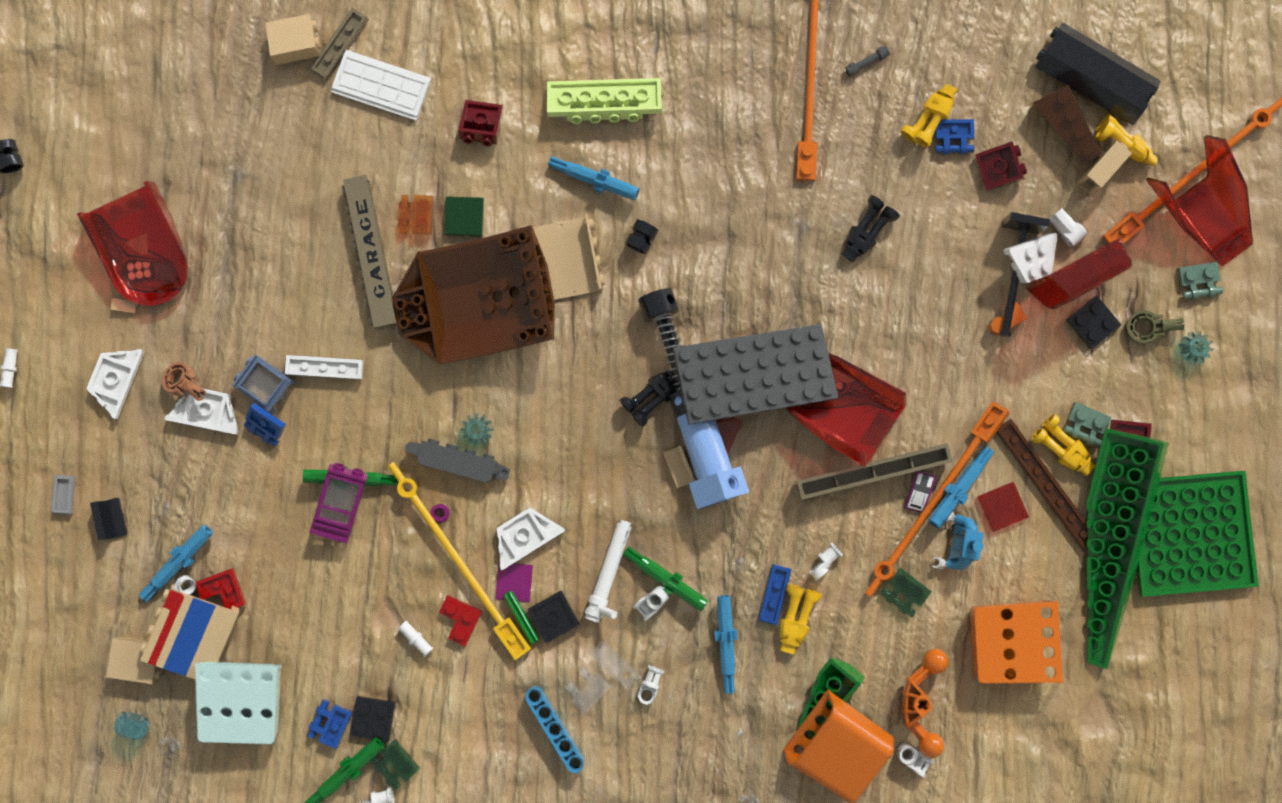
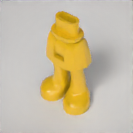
(938, 106)
(1137, 146)
(1073, 456)
(793, 631)

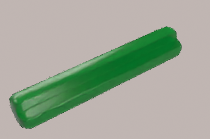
(521, 617)

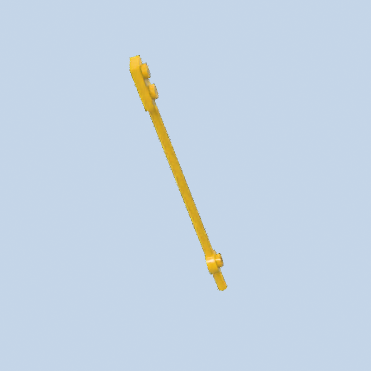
(506, 628)

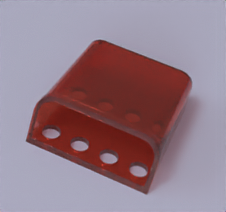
(1082, 275)

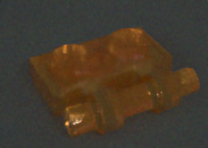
(422, 214)

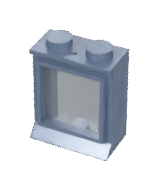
(262, 382)

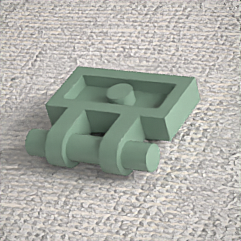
(1200, 274)
(1089, 419)

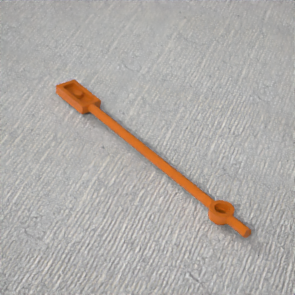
(807, 149)
(1132, 223)
(983, 431)

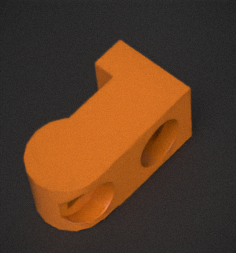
(996, 324)

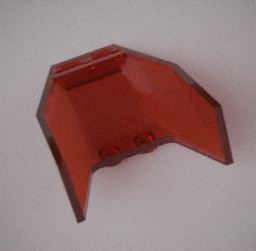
(1215, 208)

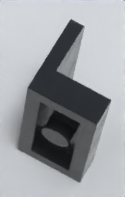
(108, 519)

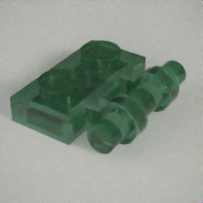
(908, 586)
(399, 761)

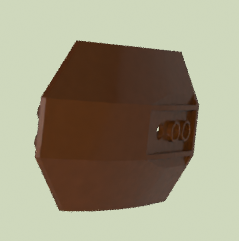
(450, 305)

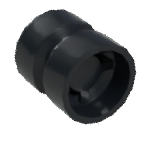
(9, 159)
(641, 236)

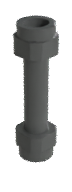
(853, 68)

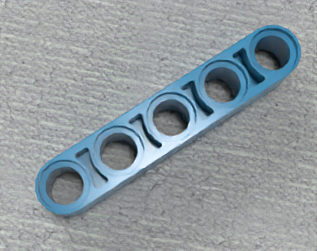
(556, 739)

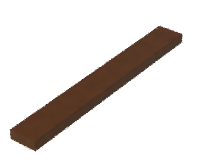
(1045, 482)

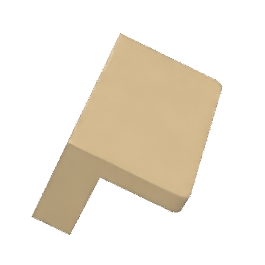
(679, 466)

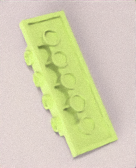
(604, 99)

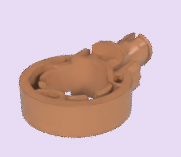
(184, 383)

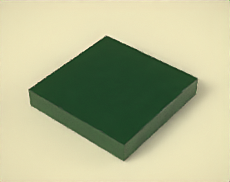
(464, 216)

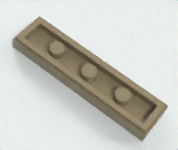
(339, 43)

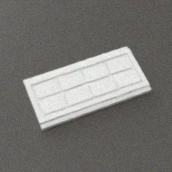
(381, 85)

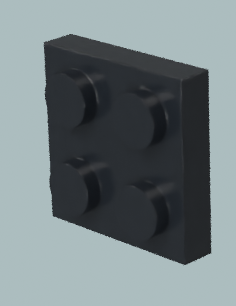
(1093, 322)
(553, 616)
(373, 718)

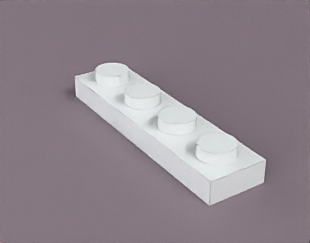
(324, 367)

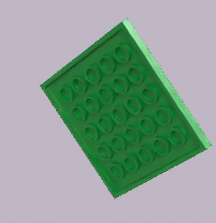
(1198, 536)

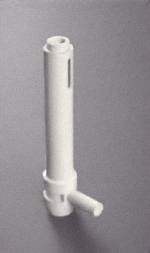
(598, 601)

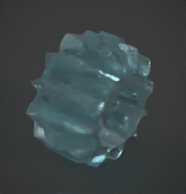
(1189, 347)
(483, 426)
(131, 725)

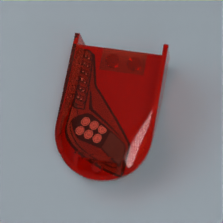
(139, 246)
(859, 416)

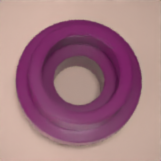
(444, 508)

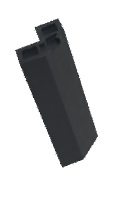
(1097, 73)

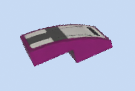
(920, 491)

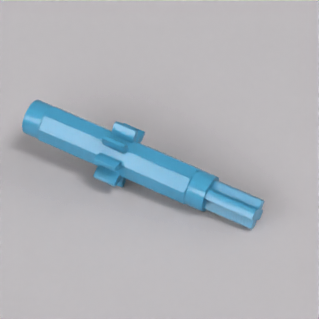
(600, 180)
(957, 493)
(180, 558)
(725, 636)

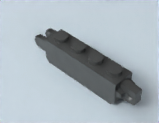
(458, 462)

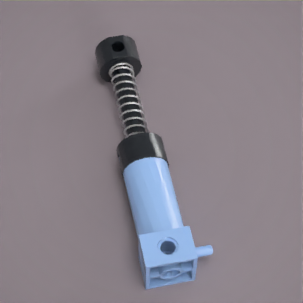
(714, 474)

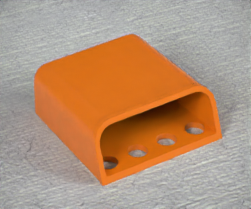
(1011, 644)
(844, 750)

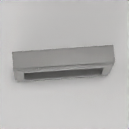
(63, 494)

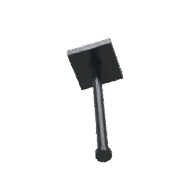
(1024, 224)

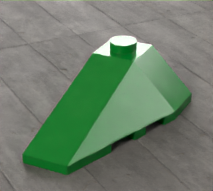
(837, 677)

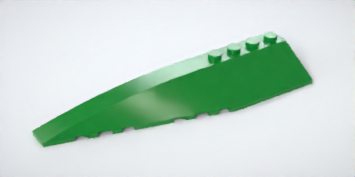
(1117, 525)

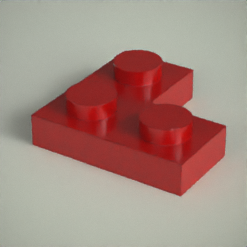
(224, 584)
(465, 617)

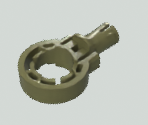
(1164, 325)

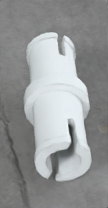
(8, 368)
(415, 638)

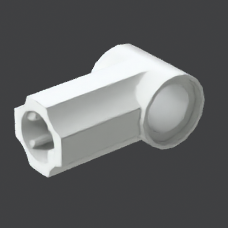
(1071, 232)

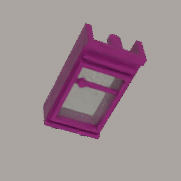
(338, 502)

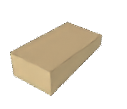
(123, 306)

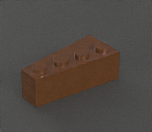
(1069, 122)

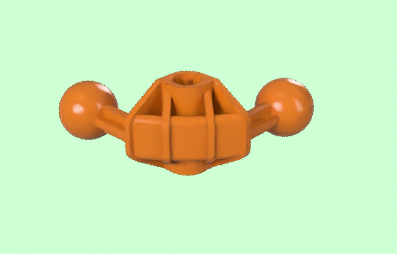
(934, 662)

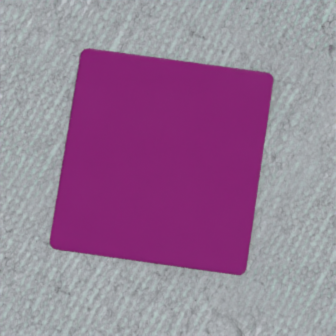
(516, 579)

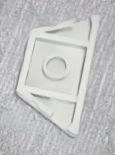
(1033, 258)
(114, 378)
(212, 412)
(524, 535)

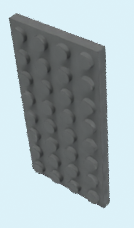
(754, 374)

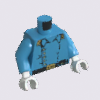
(964, 544)

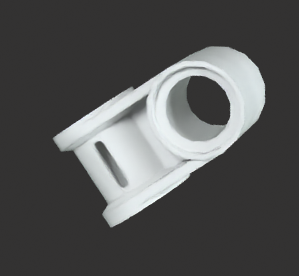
(650, 604)
(916, 760)

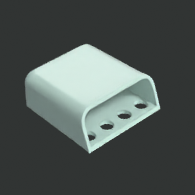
(237, 702)

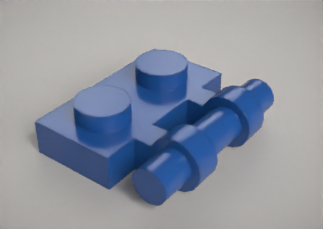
(955, 130)
(264, 425)
(335, 726)

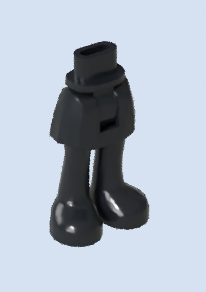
(860, 241)
(661, 385)

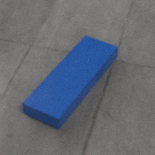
(774, 594)

